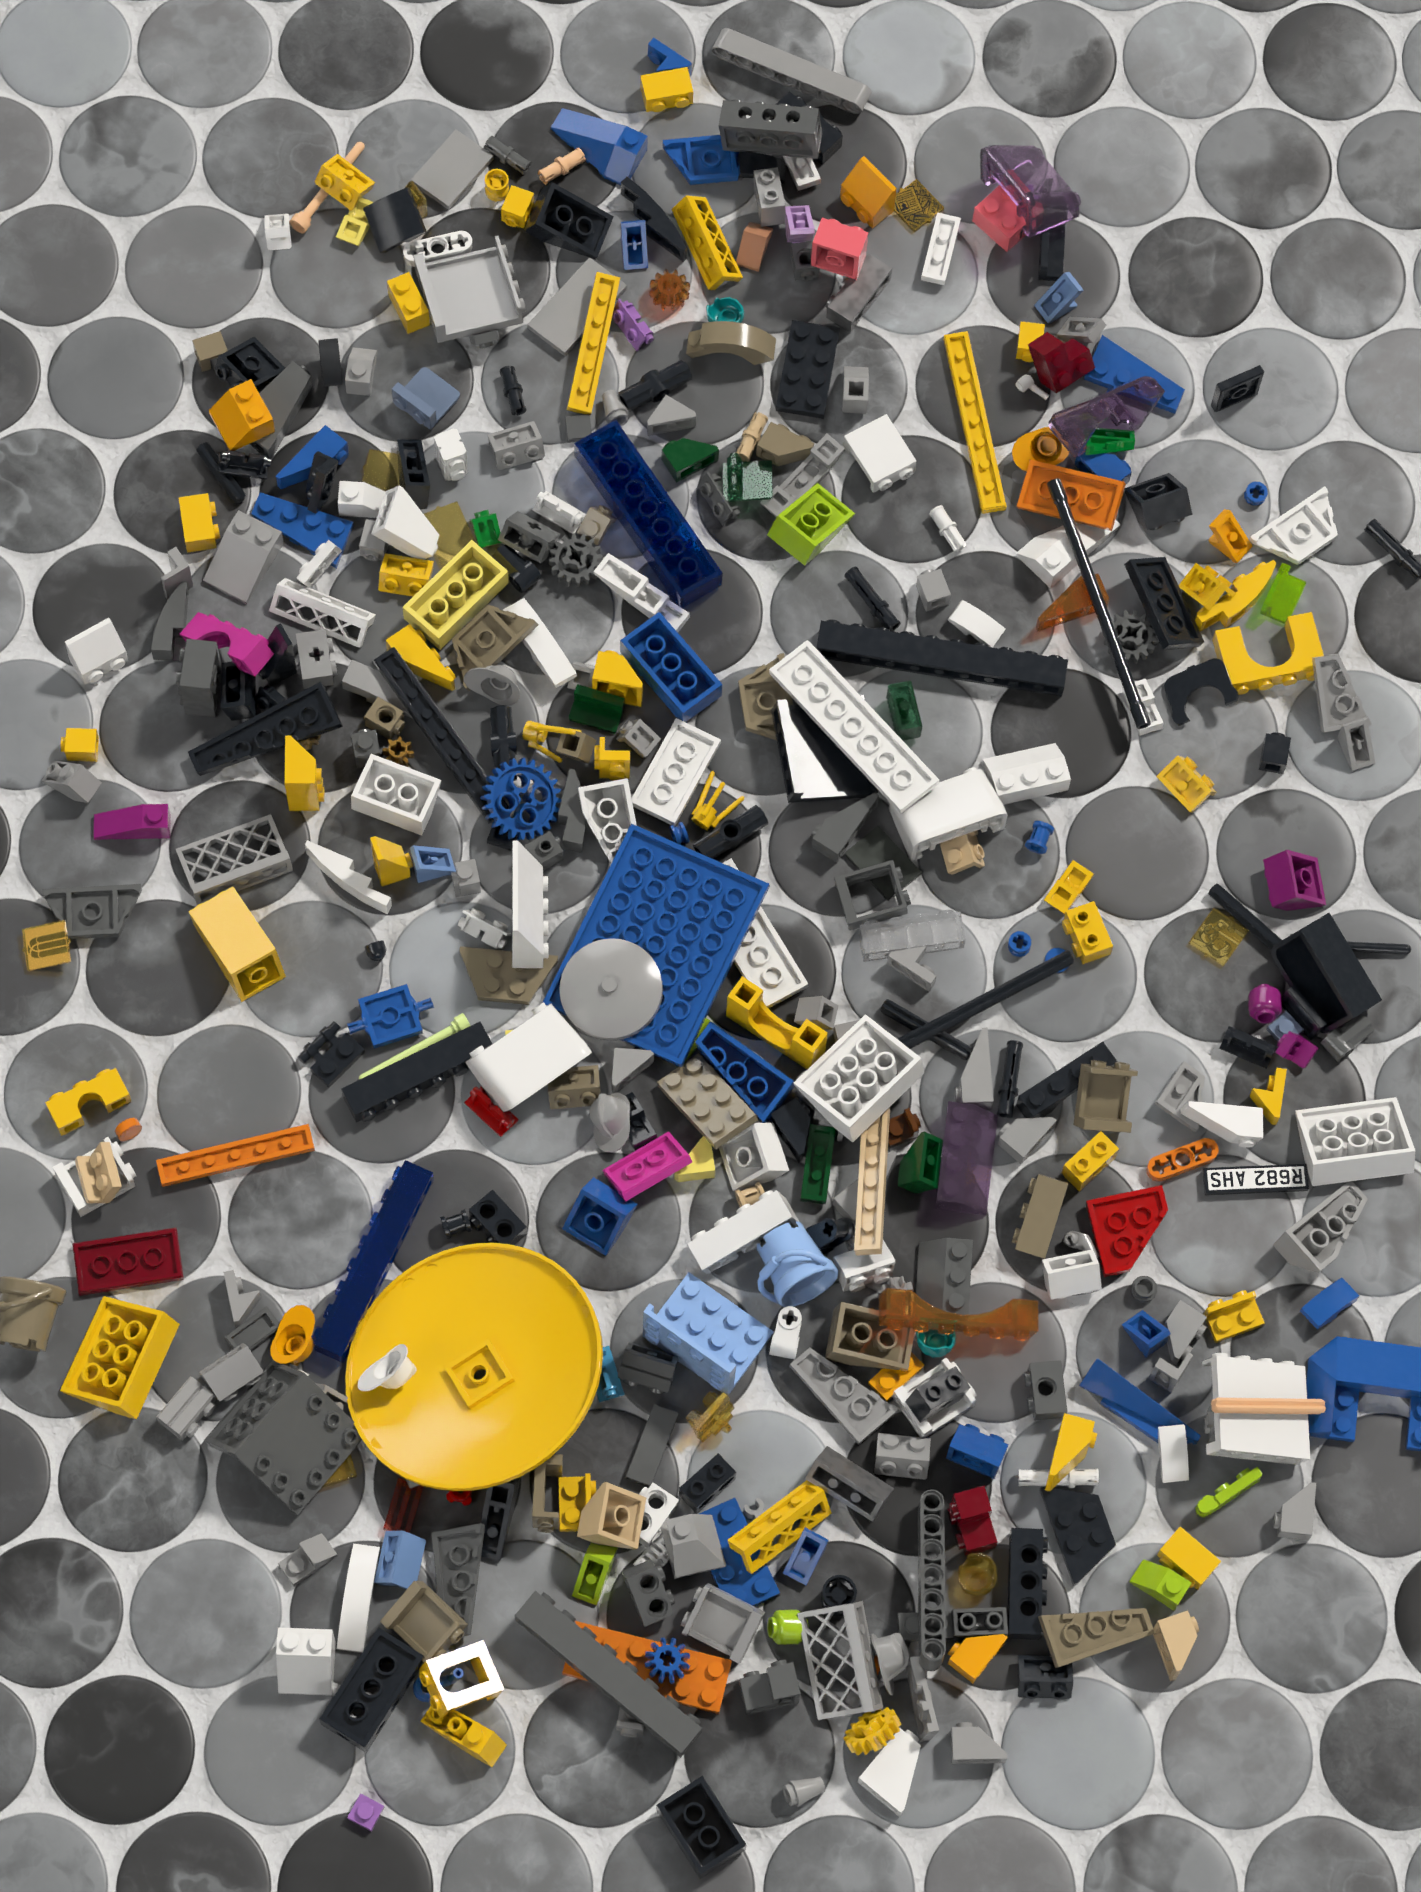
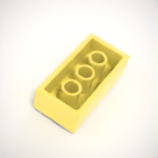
(455, 594)

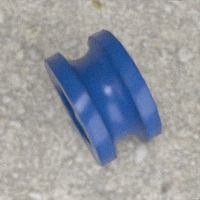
(1250, 488)
(679, 833)
(1026, 941)

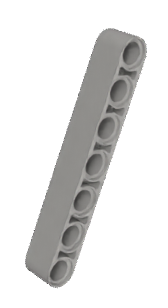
(791, 71)

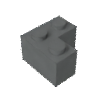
(771, 1689)

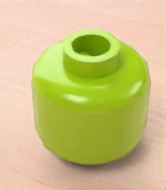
(785, 1627)

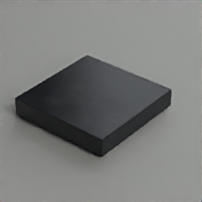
(1237, 388)

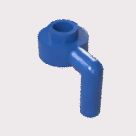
(445, 1681)

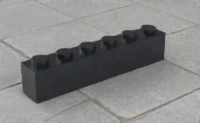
(414, 1073)

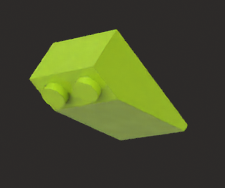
(810, 523)

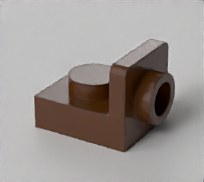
(903, 1128)

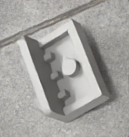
(902, 1456)

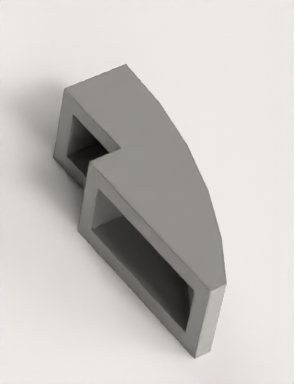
(370, 684)

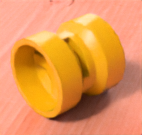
(496, 185)

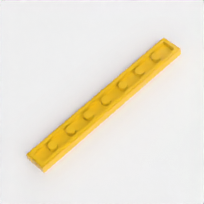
(974, 422)

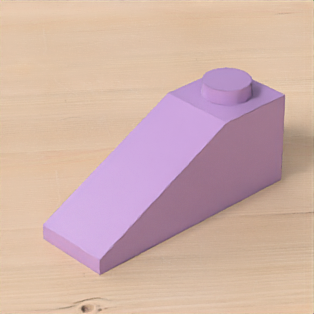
(799, 224)

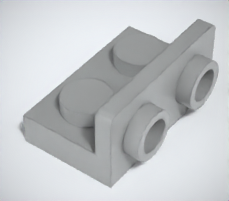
(516, 445)

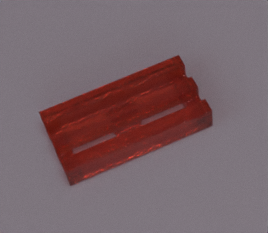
(401, 1483)

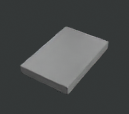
(452, 169)

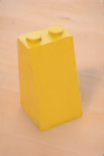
(237, 943)

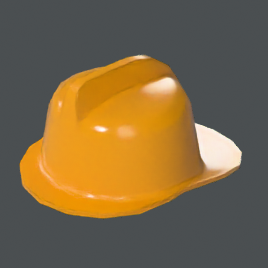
(1038, 446)
(293, 1336)

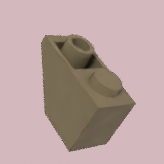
(783, 445)

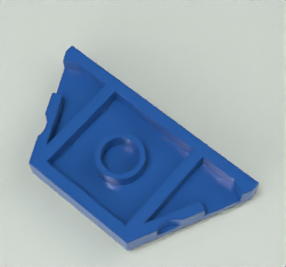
(703, 159)

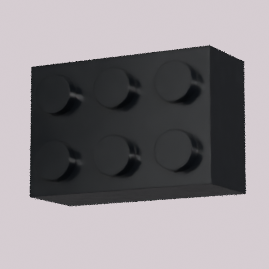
(701, 1827)

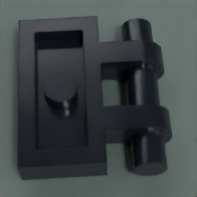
(337, 1059)

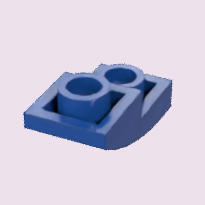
(1329, 1303)

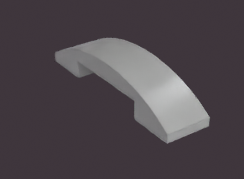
(808, 473)

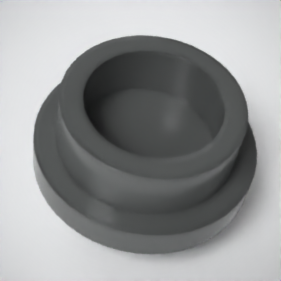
(1144, 1288)

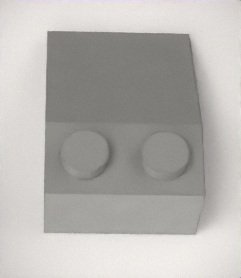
(243, 557)

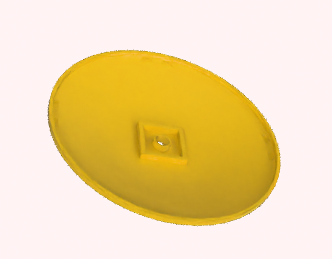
(468, 1313)

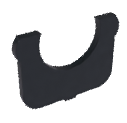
(1182, 685)

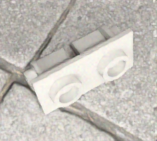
(558, 512)
(476, 922)

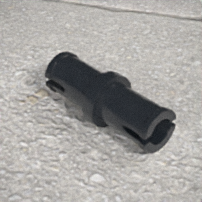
(513, 390)

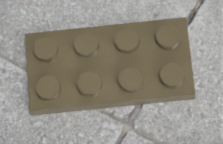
(707, 1101)

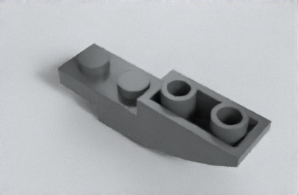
(959, 1623)

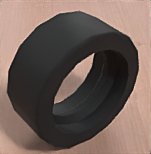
(330, 362)

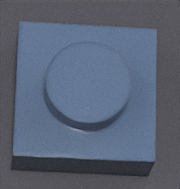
(1283, 1025)

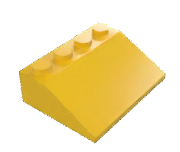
(120, 1356)

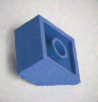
(599, 1216)
(977, 1450)

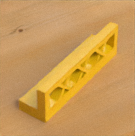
(703, 242)
(780, 1520)

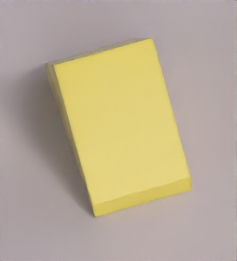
(702, 1163)

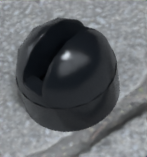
(376, 950)

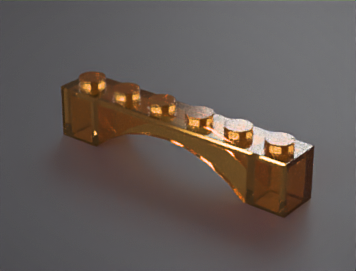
(906, 1309)

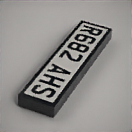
(1255, 1179)

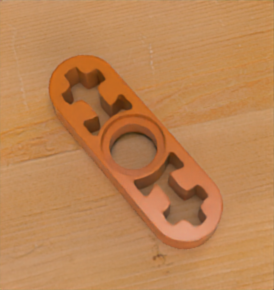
(1202, 1159)

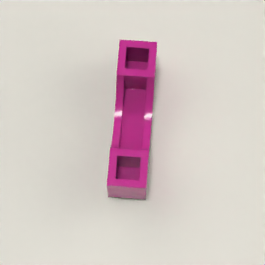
(246, 650)

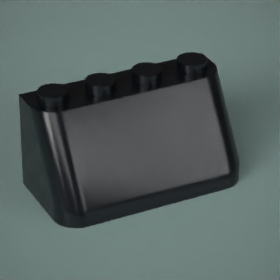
(1326, 972)

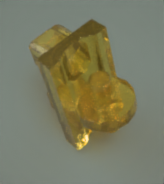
(714, 1418)

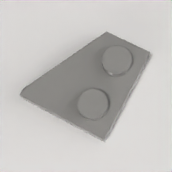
(1183, 1087)

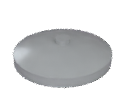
(611, 989)

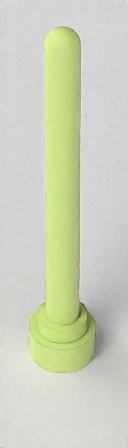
(460, 1022)

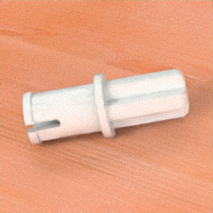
(947, 528)

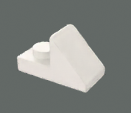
(278, 232)

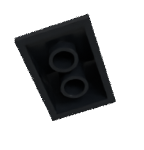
(568, 221)

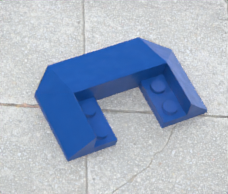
(1356, 1366)

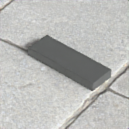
(652, 1445)

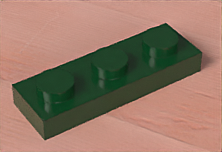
(817, 1164)

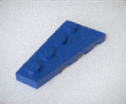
(1119, 366)
(302, 525)

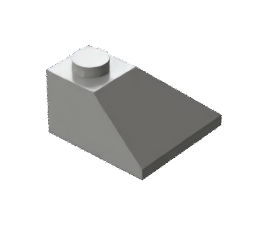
(692, 1544)

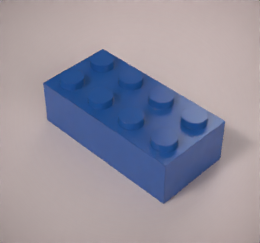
(671, 667)

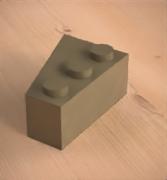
(1040, 1215)

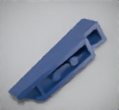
(1130, 1402)

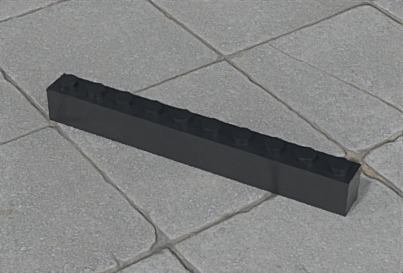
(942, 657)

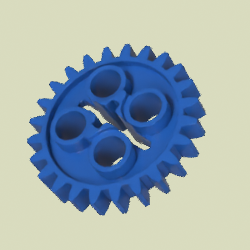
(539, 811)

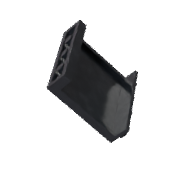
(812, 762)

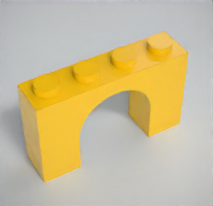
(1249, 675)
(748, 1010)

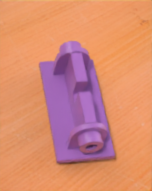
(625, 317)

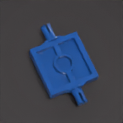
(390, 1016)

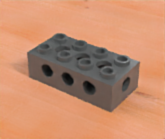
(769, 136)

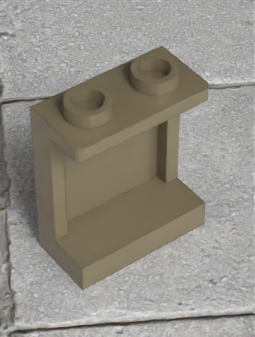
(1103, 1097)
(545, 1521)
(425, 1621)

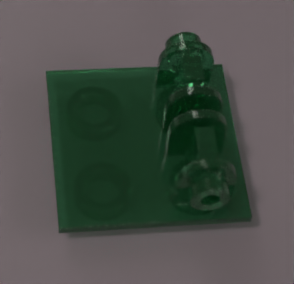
(747, 479)

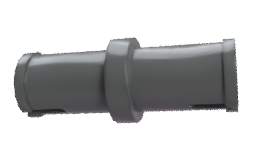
(507, 155)

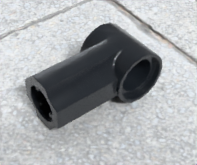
(520, 572)

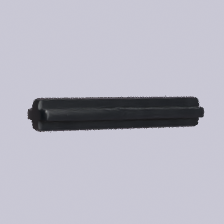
(1244, 916)
(913, 1022)

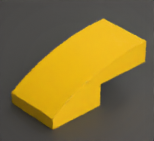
(1069, 887)

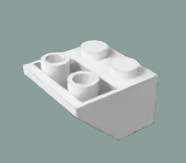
(860, 1270)

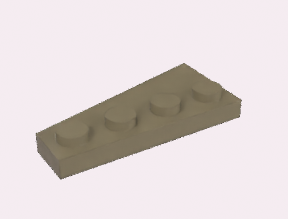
(1086, 1634)

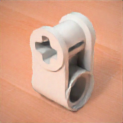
(786, 1337)

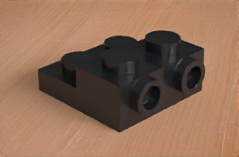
(248, 362)

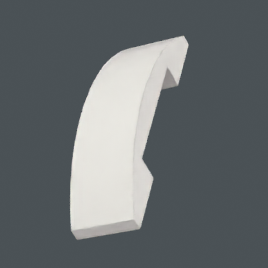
(357, 1598)

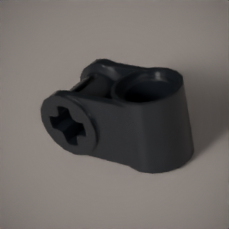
(831, 1233)

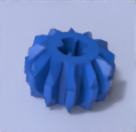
(657, 1663)

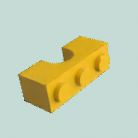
(66, 1106)

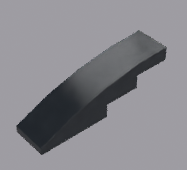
(657, 222)

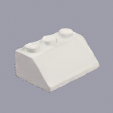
(1028, 773)
(395, 794)

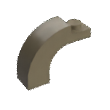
(733, 338)

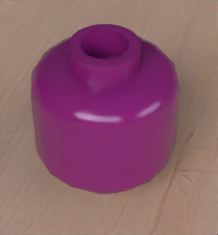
(1264, 1003)

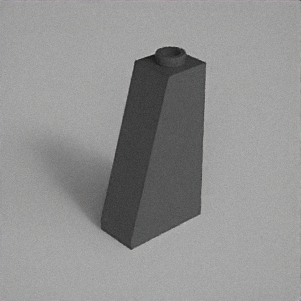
(283, 400)

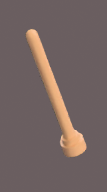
(301, 220)

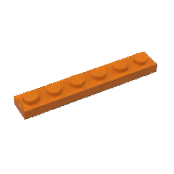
(235, 1155)

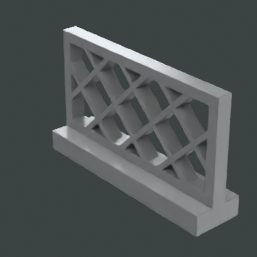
(262, 869)
(861, 1662)

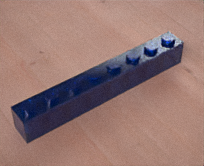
(373, 1260)

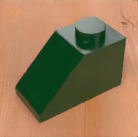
(687, 457)
(921, 1164)

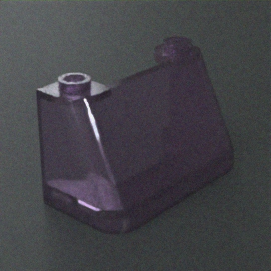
(1031, 184)
(1121, 404)

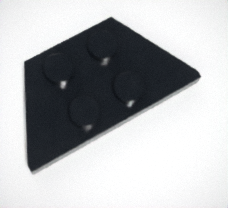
(1079, 1529)

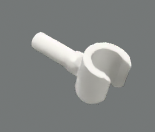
(1026, 382)

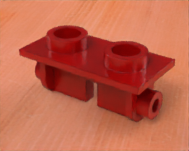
(491, 1114)

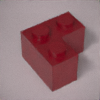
(1059, 362)
(972, 1514)

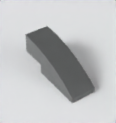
(170, 624)
(571, 815)

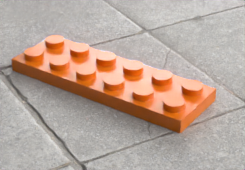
(702, 1683)

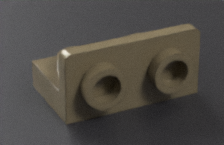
(575, 1088)

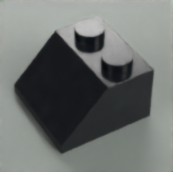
(1159, 501)

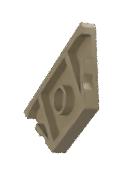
(490, 638)
(758, 696)
(497, 980)

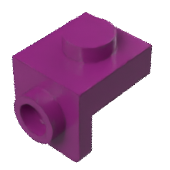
(1296, 1048)

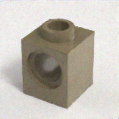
(381, 709)

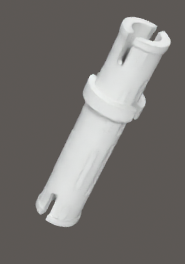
(1075, 1477)

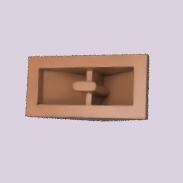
(753, 246)

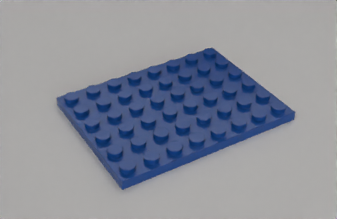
(685, 916)

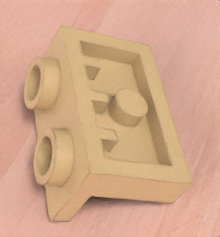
(99, 1174)

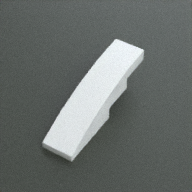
(639, 592)
(544, 647)
(342, 872)

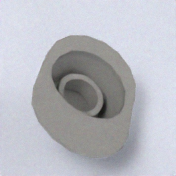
(495, 683)
(611, 1121)
(892, 1657)

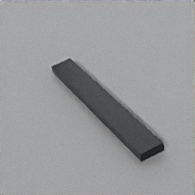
(435, 727)

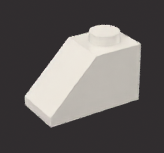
(359, 499)

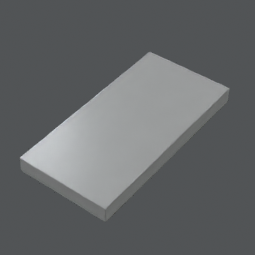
(564, 316)

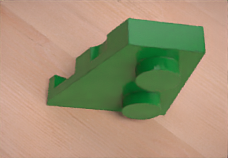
(1109, 441)

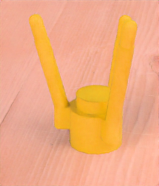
(537, 732)
(704, 814)

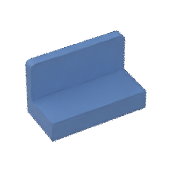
(399, 1559)

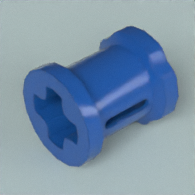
(1039, 837)

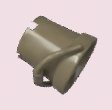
(28, 1312)

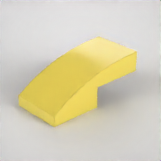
(355, 224)

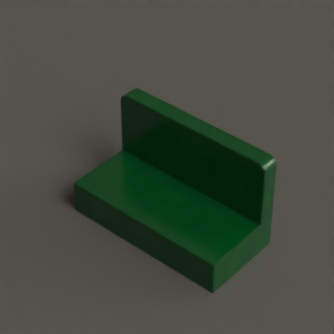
(597, 709)

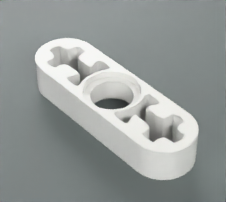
(453, 237)

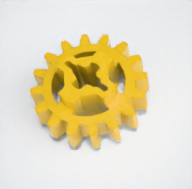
(872, 1731)

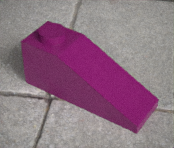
(134, 822)

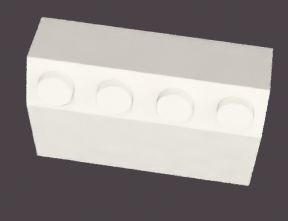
(528, 910)
(860, 1077)
(1355, 1141)

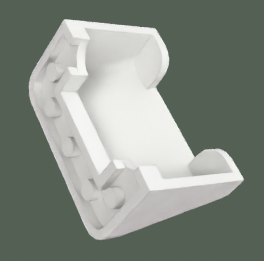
(950, 811)
(527, 1057)

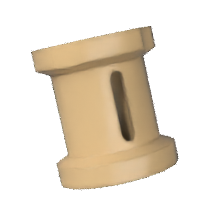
(749, 1195)

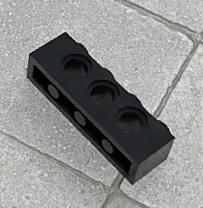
(1022, 1541)

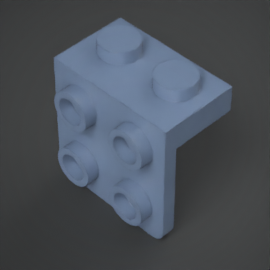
(425, 397)

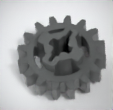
(571, 569)
(1134, 627)

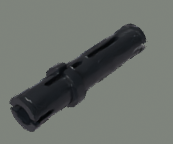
(1394, 548)
(878, 607)
(1006, 1106)

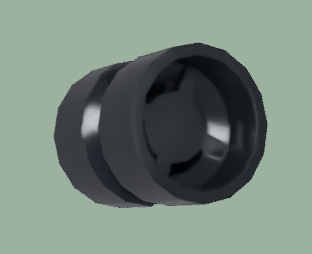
(838, 1591)

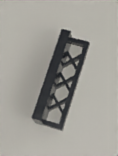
(1052, 253)

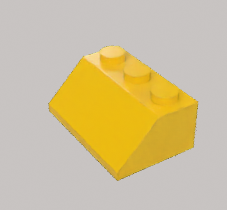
(302, 778)

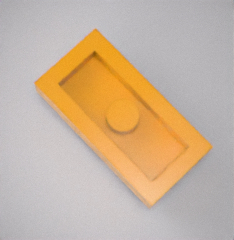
(889, 1380)

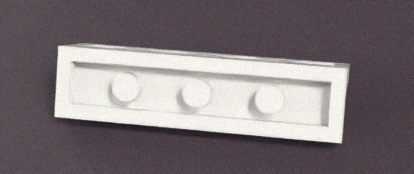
(327, 605)

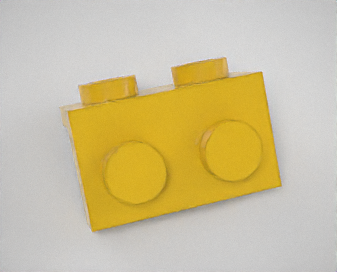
(611, 763)

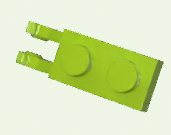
(1226, 1492)

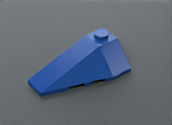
(607, 145)

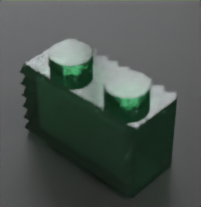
(904, 710)

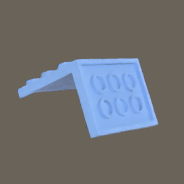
(706, 1333)

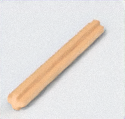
(1268, 1405)

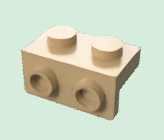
(962, 853)

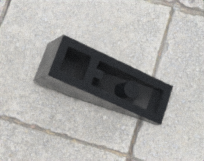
(413, 471)
(282, 663)
(497, 1517)

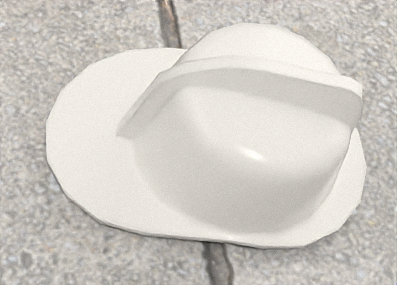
(389, 1371)

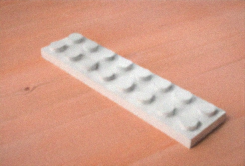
(854, 726)

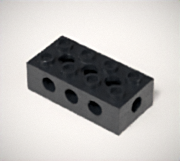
(378, 1707)

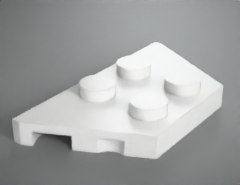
(1300, 530)

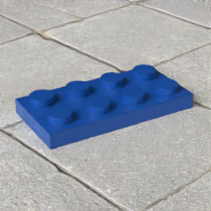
(734, 1578)

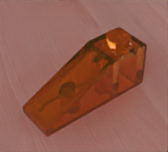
(1070, 605)

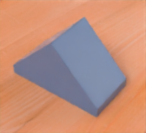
(431, 862)

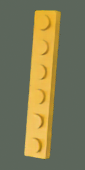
(593, 343)

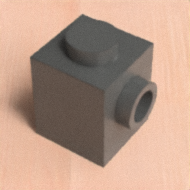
(364, 744)
(546, 850)

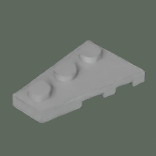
(1335, 694)
(921, 1700)

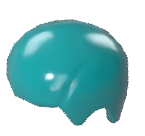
(725, 310)
(934, 1343)

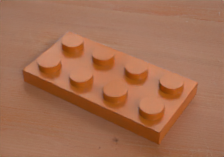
(1091, 497)

